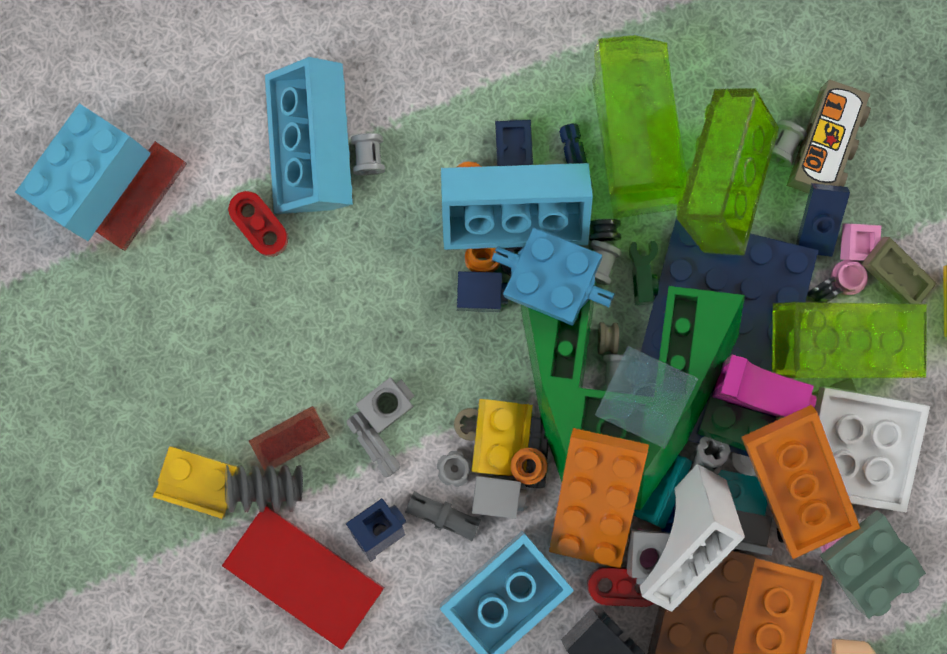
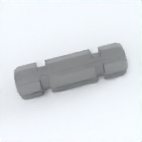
(373, 444)

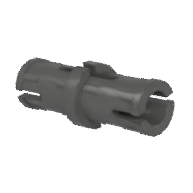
(443, 516)

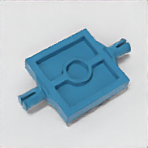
(553, 276)

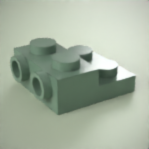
(873, 566)

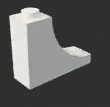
(700, 538)

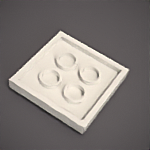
(873, 444)

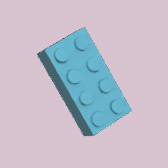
(505, 202)

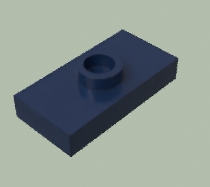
(513, 142)
(823, 218)

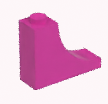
(761, 389)

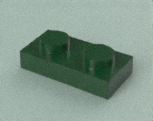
(730, 422)

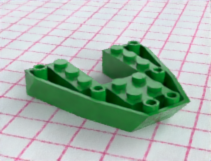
(695, 339)

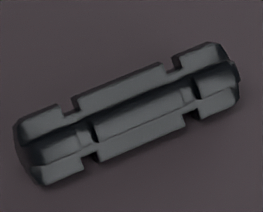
(538, 442)

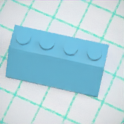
(308, 137)

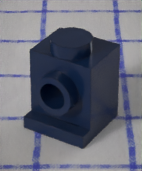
(364, 524)

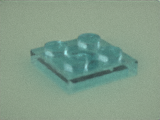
(646, 397)

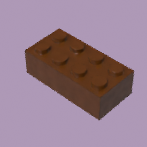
(709, 615)

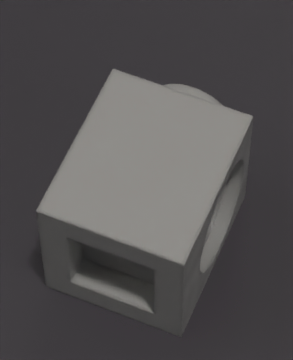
(370, 408)
(498, 497)
(639, 541)

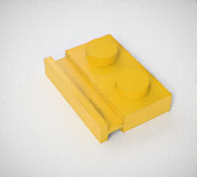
(500, 433)
(193, 482)

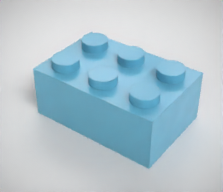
(83, 172)
(506, 597)

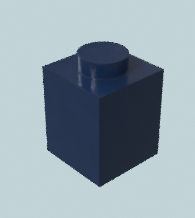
(480, 291)

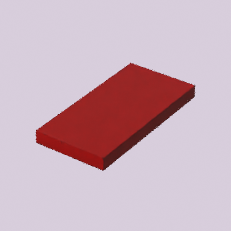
(303, 577)

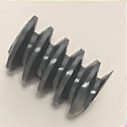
(263, 488)

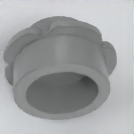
(456, 478)

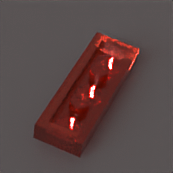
(141, 196)

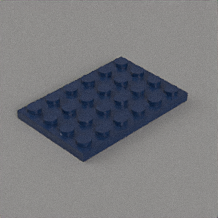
(766, 275)

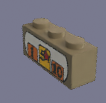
(830, 137)

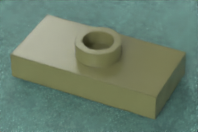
(898, 272)

